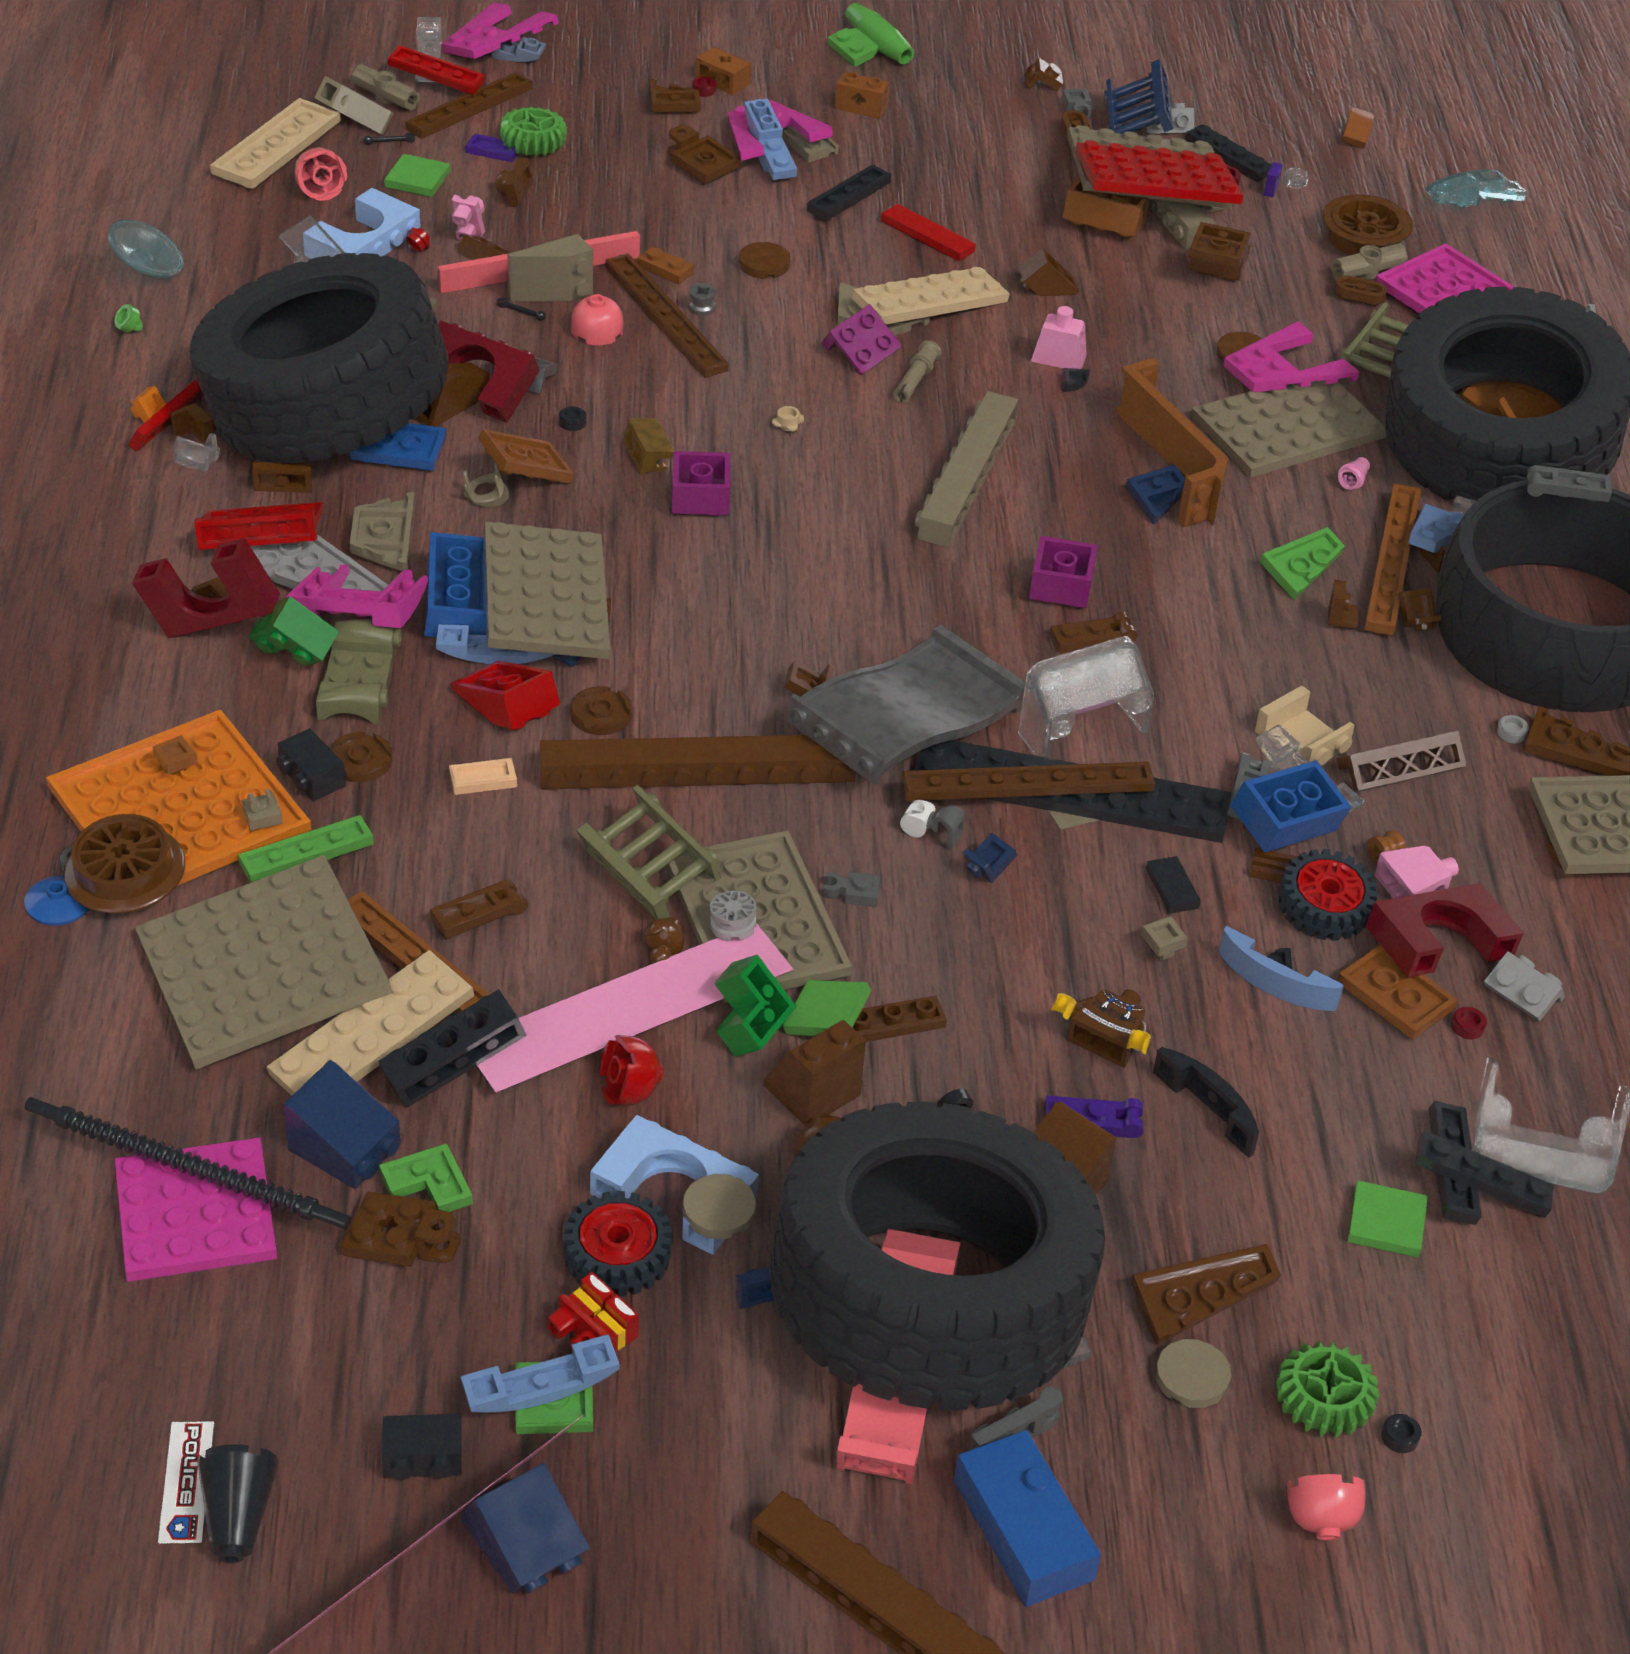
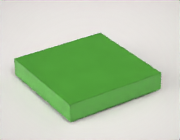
(417, 175)
(825, 1004)
(1387, 1219)
(557, 1415)

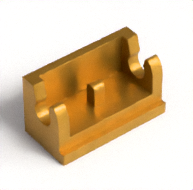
(647, 444)

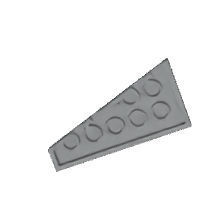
(293, 562)

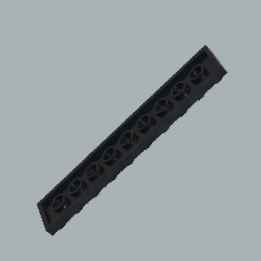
(1168, 808)

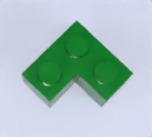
(296, 630)
(757, 1005)

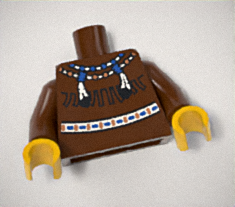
(1107, 1024)

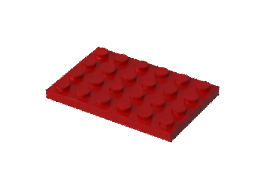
(1158, 172)

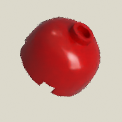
(630, 1070)

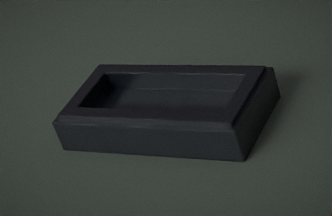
(1173, 884)

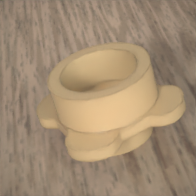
(788, 418)

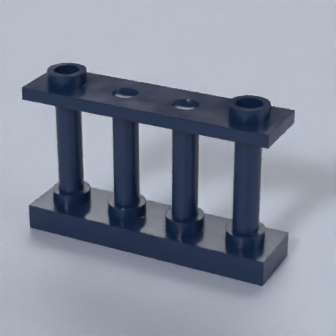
(1159, 104)

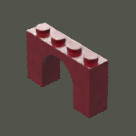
(512, 371)
(183, 611)
(1468, 909)

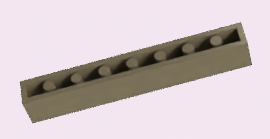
(966, 469)

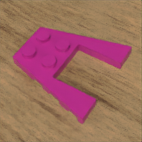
(480, 37)
(750, 147)
(1264, 369)

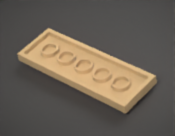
(275, 143)
(931, 295)
(367, 1033)

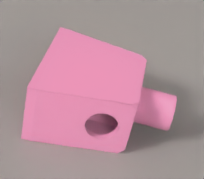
(1061, 341)
(1414, 871)

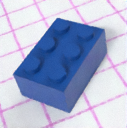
(1290, 806)

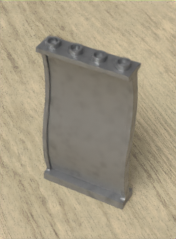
(906, 704)

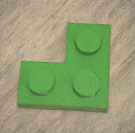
(429, 1170)

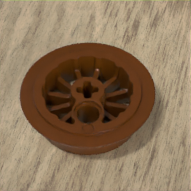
(1365, 221)
(120, 849)

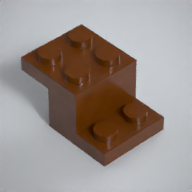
(1219, 251)

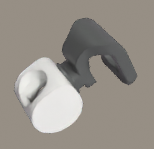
(922, 817)

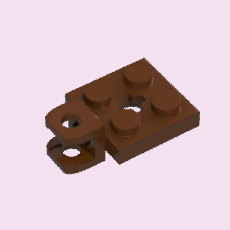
(701, 157)
(415, 1231)

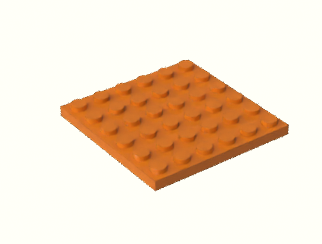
(193, 804)

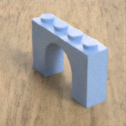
(383, 213)
(650, 1149)

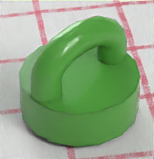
(128, 319)

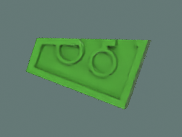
(1302, 560)

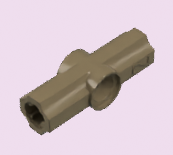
(385, 87)
(1369, 261)

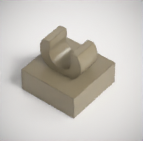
(262, 810)
(1164, 937)

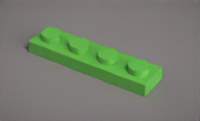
(328, 841)

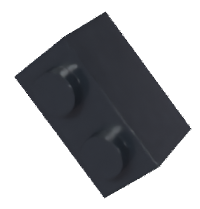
(311, 765)
(422, 1446)

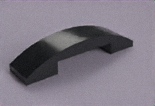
(1182, 1072)

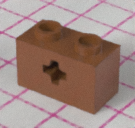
(727, 70)
(862, 95)

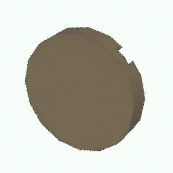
(719, 1206)
(1193, 1373)

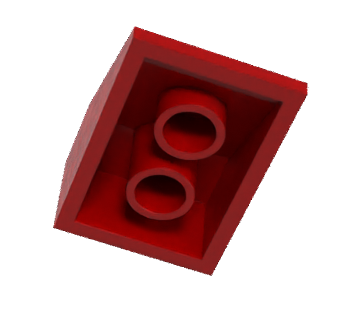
(509, 693)

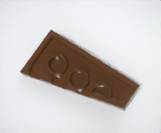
(1198, 1289)

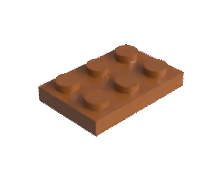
(526, 456)
(1405, 1002)

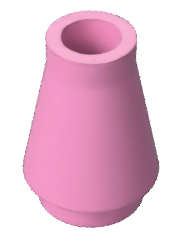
(1352, 475)

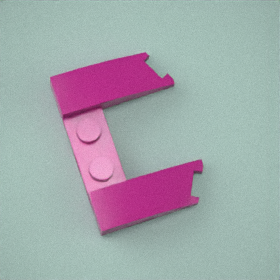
(388, 607)

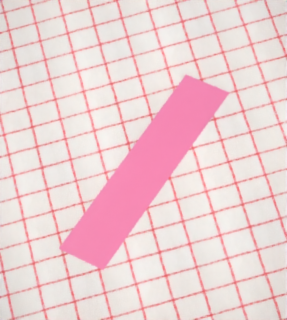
(624, 1007)
(420, 1539)

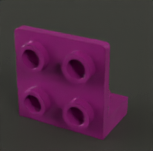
(863, 339)

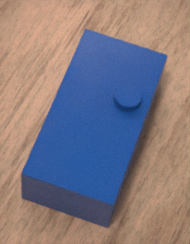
(455, 583)
(1026, 1518)

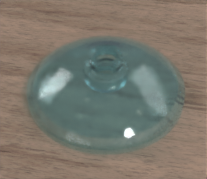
(145, 249)

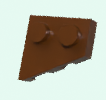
(673, 98)

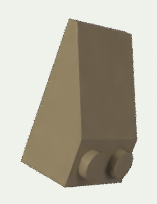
(551, 271)

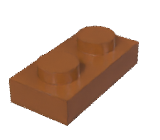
(665, 265)

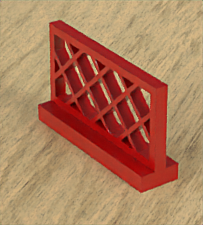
(259, 525)

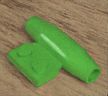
(869, 35)

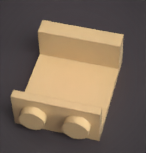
(1315, 737)

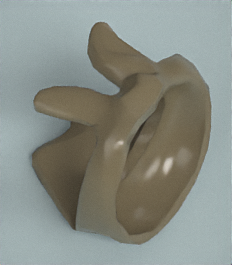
(492, 499)

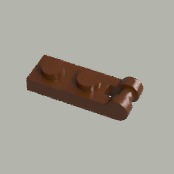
(1083, 634)
(478, 908)

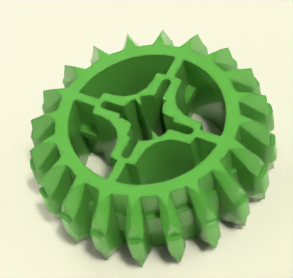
(533, 131)
(1349, 1388)

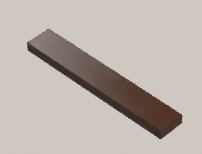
(468, 105)

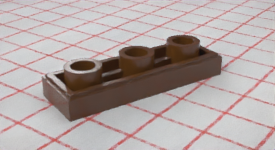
(900, 1018)

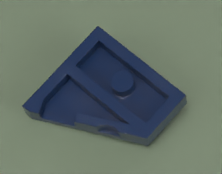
(1157, 491)

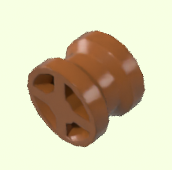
(1390, 841)

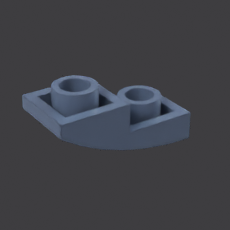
(527, 50)

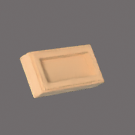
(482, 776)

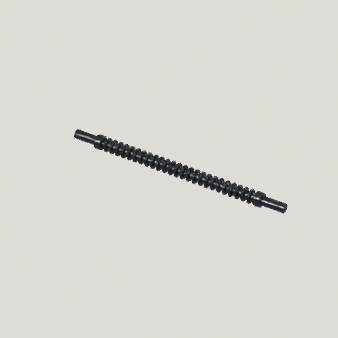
(307, 1207)

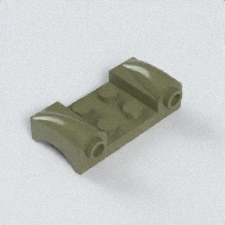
(358, 670)

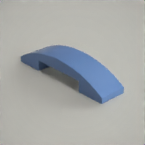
(458, 643)
(1276, 979)
(541, 1382)

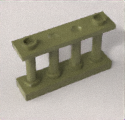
(1372, 332)
(636, 880)

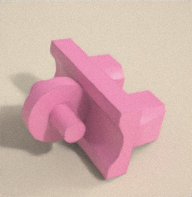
(468, 216)

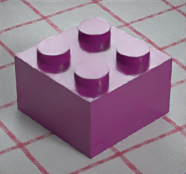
(701, 483)
(1063, 571)

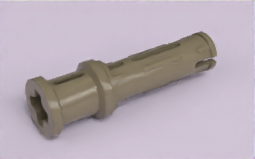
(920, 365)

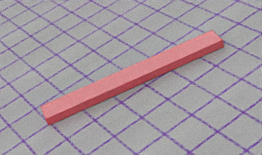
(495, 268)

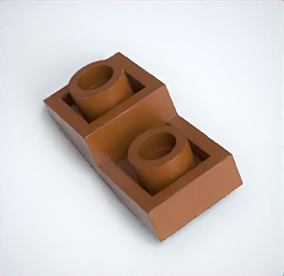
(1358, 127)

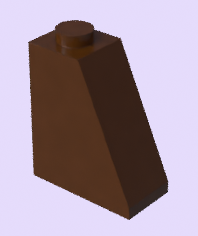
(459, 392)

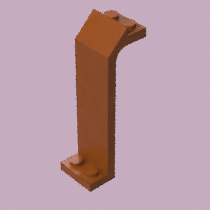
(1175, 441)

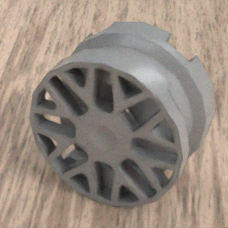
(732, 916)

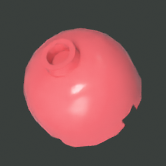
(320, 173)
(597, 320)
(1326, 1504)

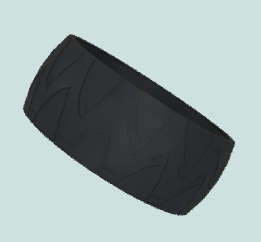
(1519, 648)

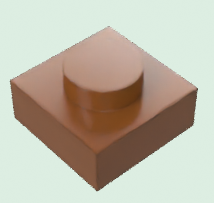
(175, 754)

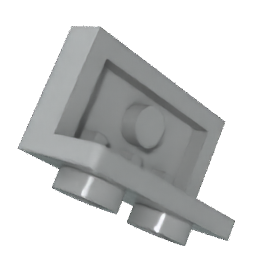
(1182, 120)
(1525, 986)

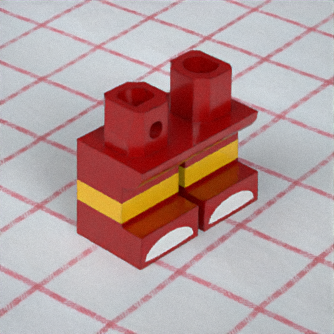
(594, 1313)

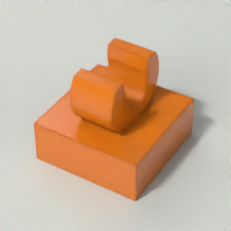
(147, 403)

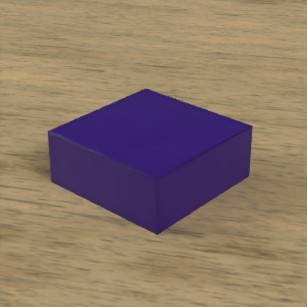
(1273, 179)

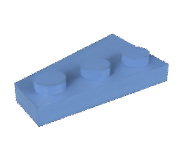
(1434, 528)

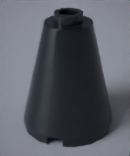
(235, 1497)

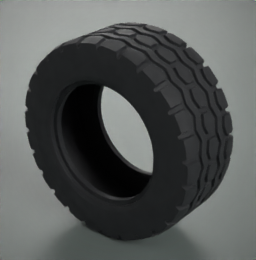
(1516, 340)
(320, 357)
(920, 1329)

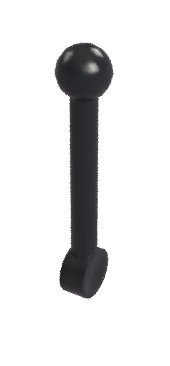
(409, 137)
(503, 302)

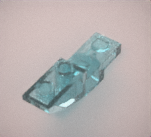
(1471, 186)

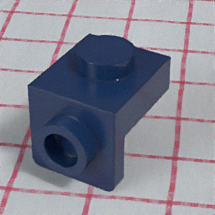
(989, 858)
(753, 1288)

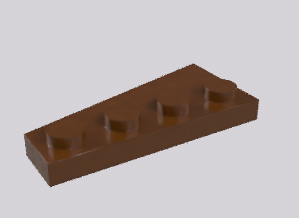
(1574, 747)

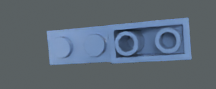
(768, 131)

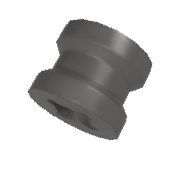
(702, 299)

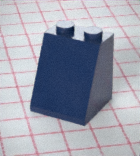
(340, 1126)
(526, 1530)

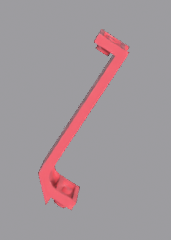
(882, 1433)

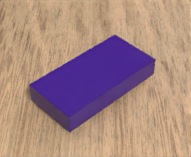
(490, 148)

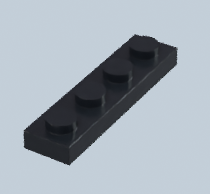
(1231, 153)
(848, 192)
(1484, 1174)
(1457, 1200)

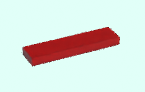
(436, 69)
(928, 232)
(162, 418)

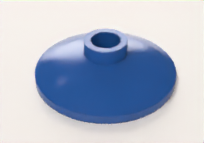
(51, 903)

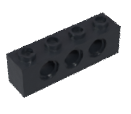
(452, 1048)

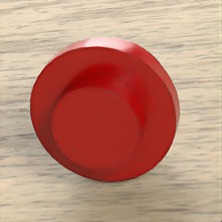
(418, 239)

